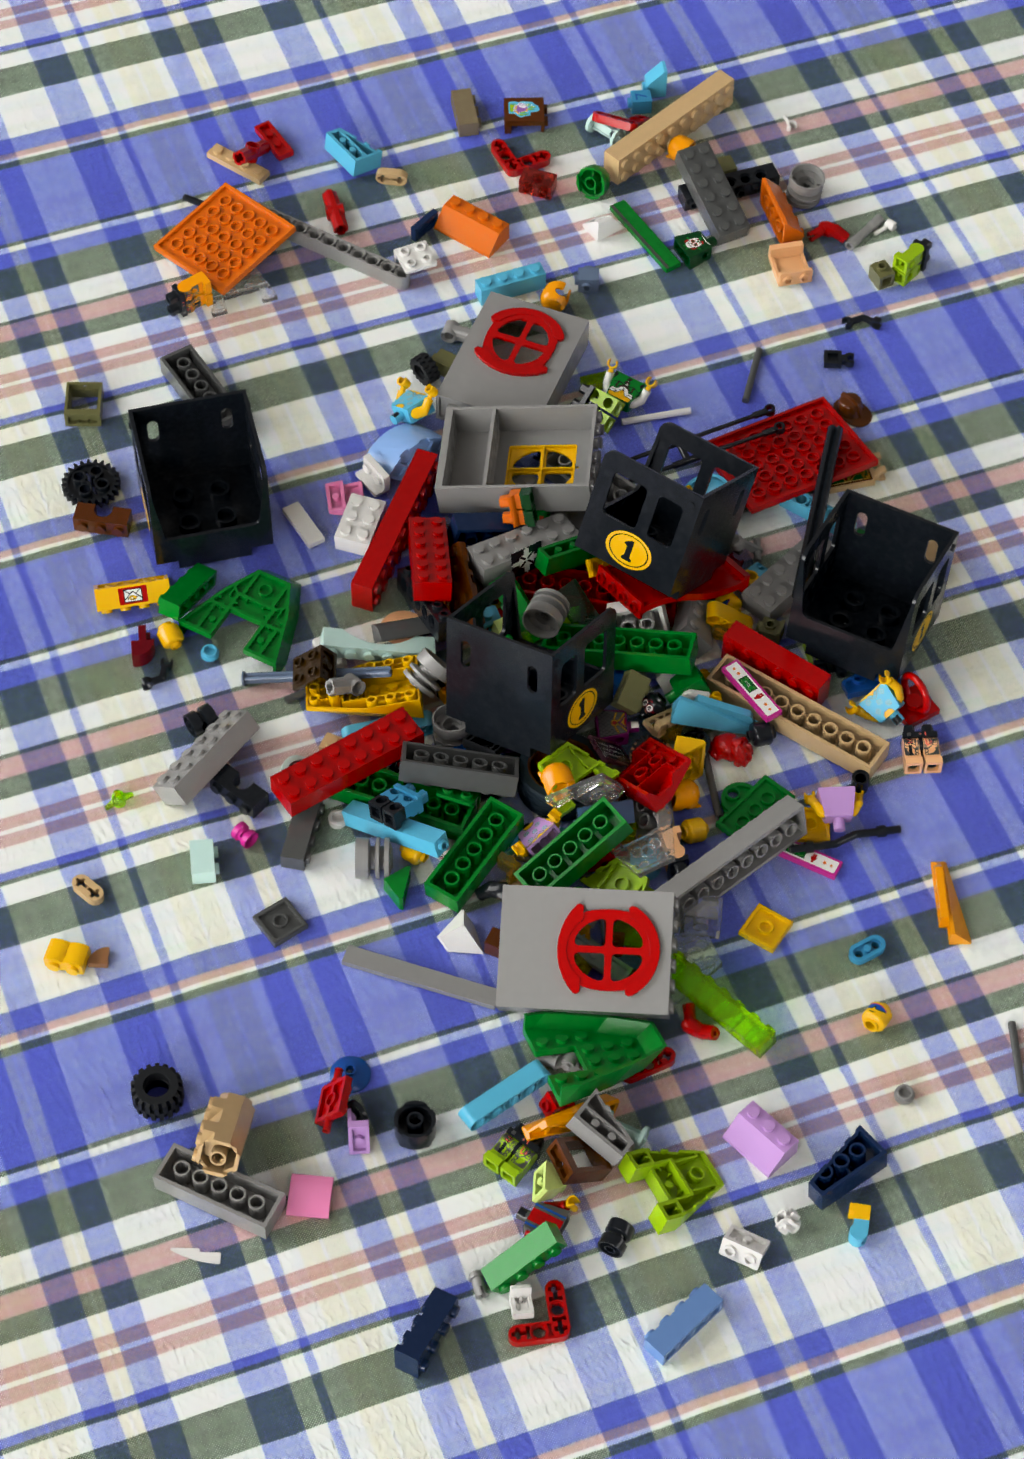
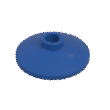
(360, 1075)

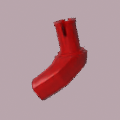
(828, 229)
(694, 1027)

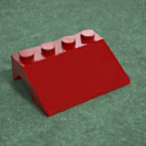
(653, 774)

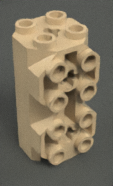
(223, 1133)

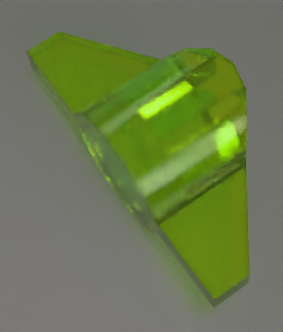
(118, 799)

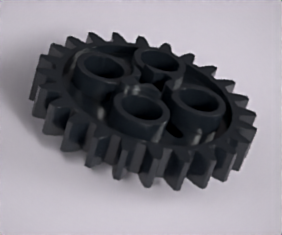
(102, 477)

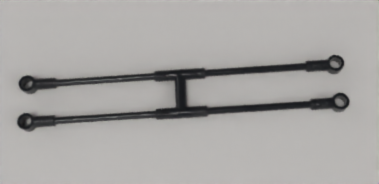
(691, 459)

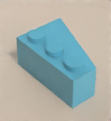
(351, 153)

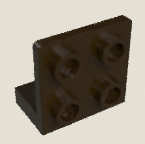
(313, 666)

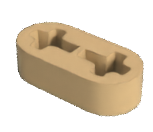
(391, 176)
(91, 887)

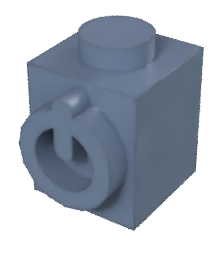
(587, 279)

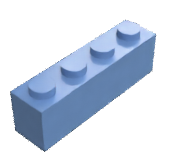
(683, 1323)

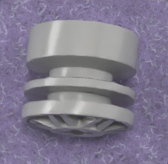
(805, 185)
(546, 613)
(427, 674)
(447, 730)
(372, 857)

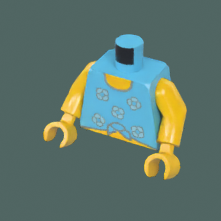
(412, 405)
(881, 702)

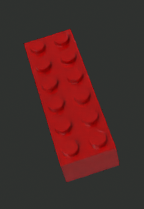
(429, 559)
(776, 662)

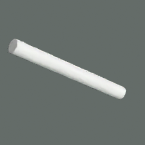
(655, 416)

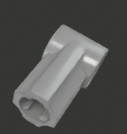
(453, 331)
(345, 685)

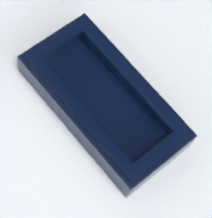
(424, 225)

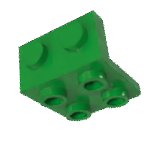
(459, 796)

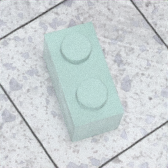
(203, 861)

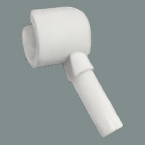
(790, 123)
(889, 224)

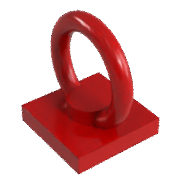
(917, 701)

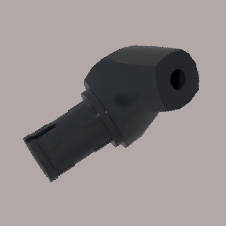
(490, 889)

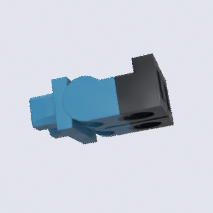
(397, 805)

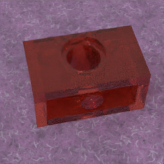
(537, 183)

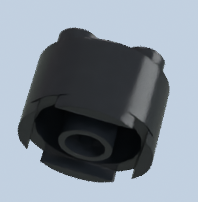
(415, 1125)

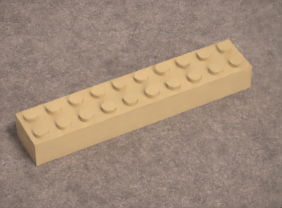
(679, 118)
(808, 722)

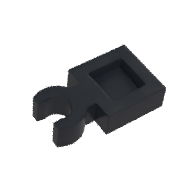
(835, 359)

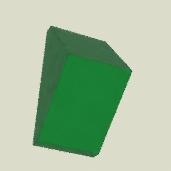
(397, 886)

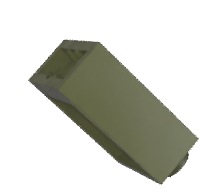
(83, 417)

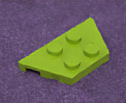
(616, 876)

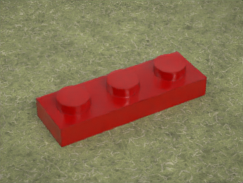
(277, 143)

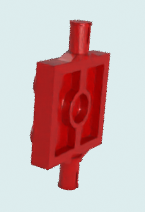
(333, 1100)

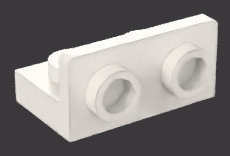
(373, 476)
(744, 1247)

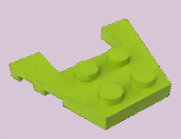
(580, 765)

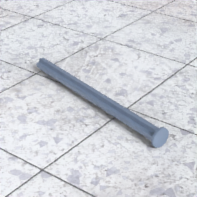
(287, 676)

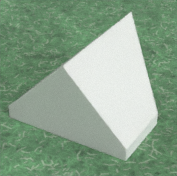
(602, 227)
(460, 936)

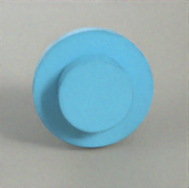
(210, 653)

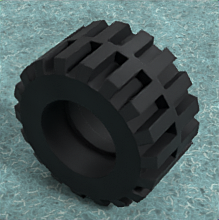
(155, 1077)

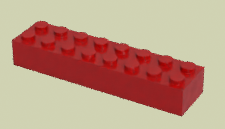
(345, 762)

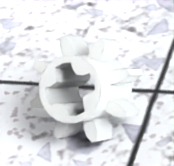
(787, 1221)

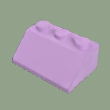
(761, 1139)

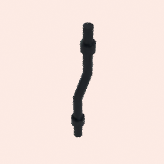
(879, 831)

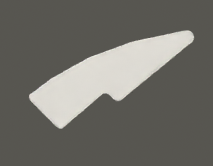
(195, 1254)

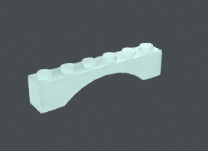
(351, 648)

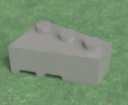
(692, 618)
(600, 1129)

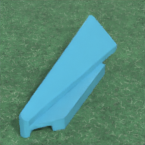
(711, 714)

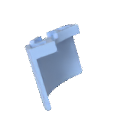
(398, 445)

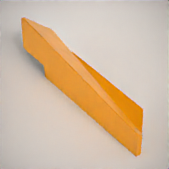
(948, 906)
(557, 1122)

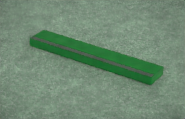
(645, 236)

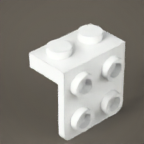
(415, 257)

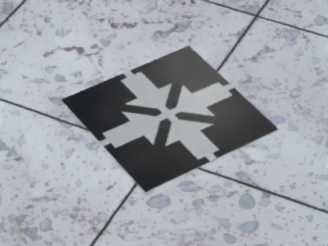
(524, 559)

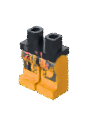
(189, 295)

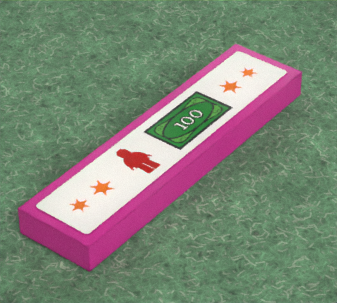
(751, 691)
(814, 861)

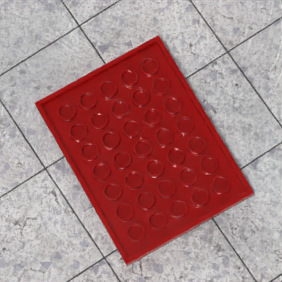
(792, 459)

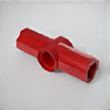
(251, 152)
(335, 212)

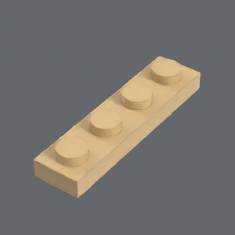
(248, 170)

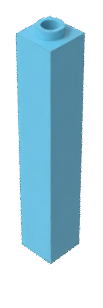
(411, 834)

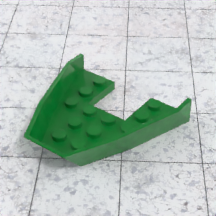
(258, 598)
(605, 1045)

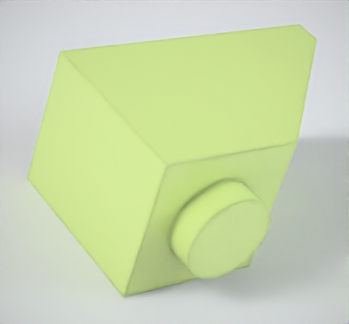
(546, 1183)

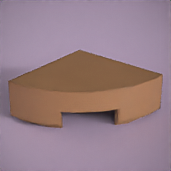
(99, 958)

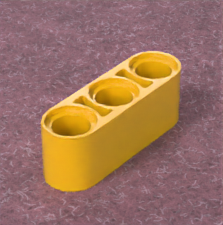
(725, 616)

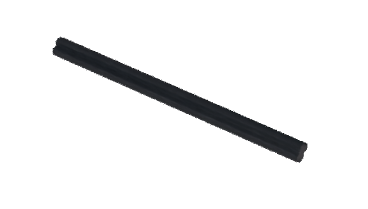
(821, 494)

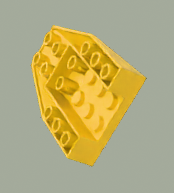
(380, 696)

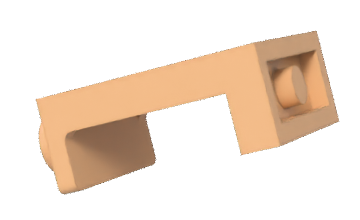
(789, 263)

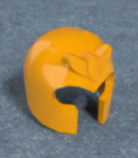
(678, 143)
(551, 299)
(556, 774)
(686, 796)

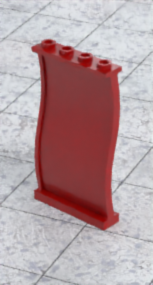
(641, 598)

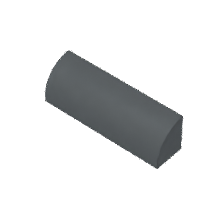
(399, 629)

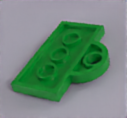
(749, 803)

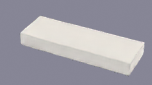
(303, 525)

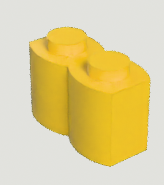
(67, 956)

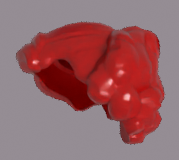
(731, 748)

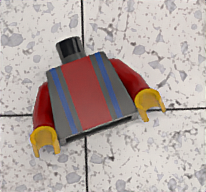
(553, 1212)

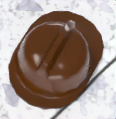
(853, 410)

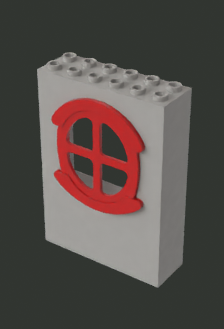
(484, 379)
(540, 947)

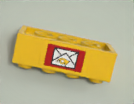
(130, 593)

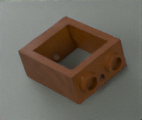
(569, 1172)

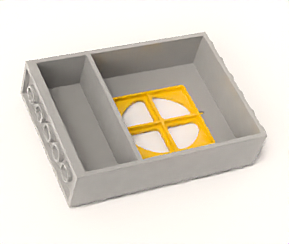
(487, 441)

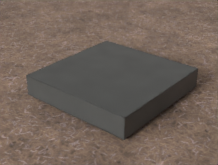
(280, 922)

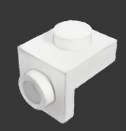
(521, 1301)

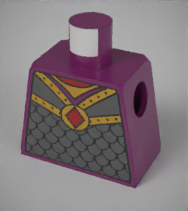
(614, 726)

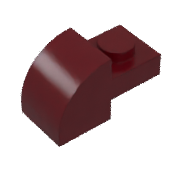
(142, 649)

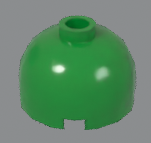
(593, 181)

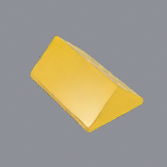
(695, 750)

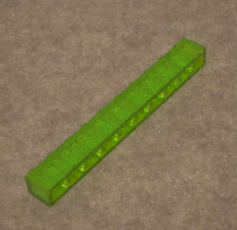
(712, 999)

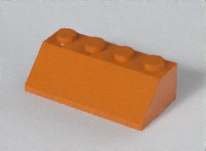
(779, 212)
(472, 226)

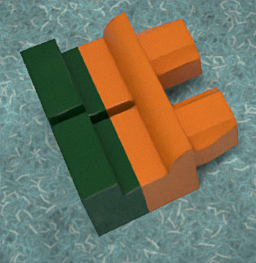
(521, 507)

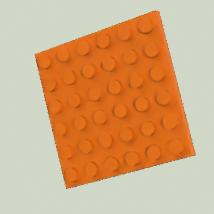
(225, 238)

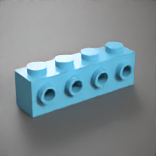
(511, 282)

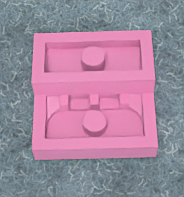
(339, 494)
(310, 1196)

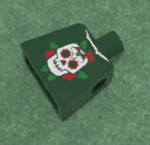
(694, 248)

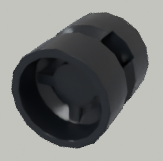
(198, 721)
(616, 1235)

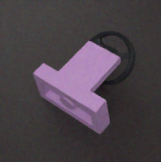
(358, 1129)

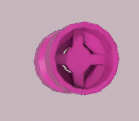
(243, 834)

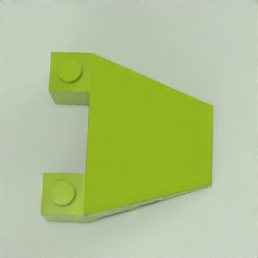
(678, 1180)

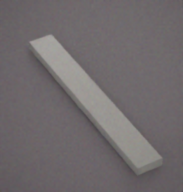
(420, 977)

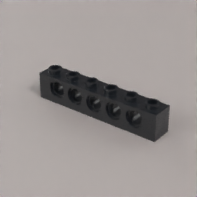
(742, 182)
(431, 613)

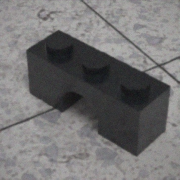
(249, 800)

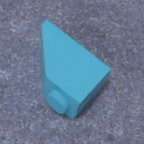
(656, 80)

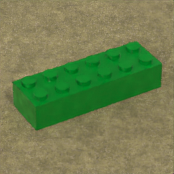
(576, 848)
(474, 854)

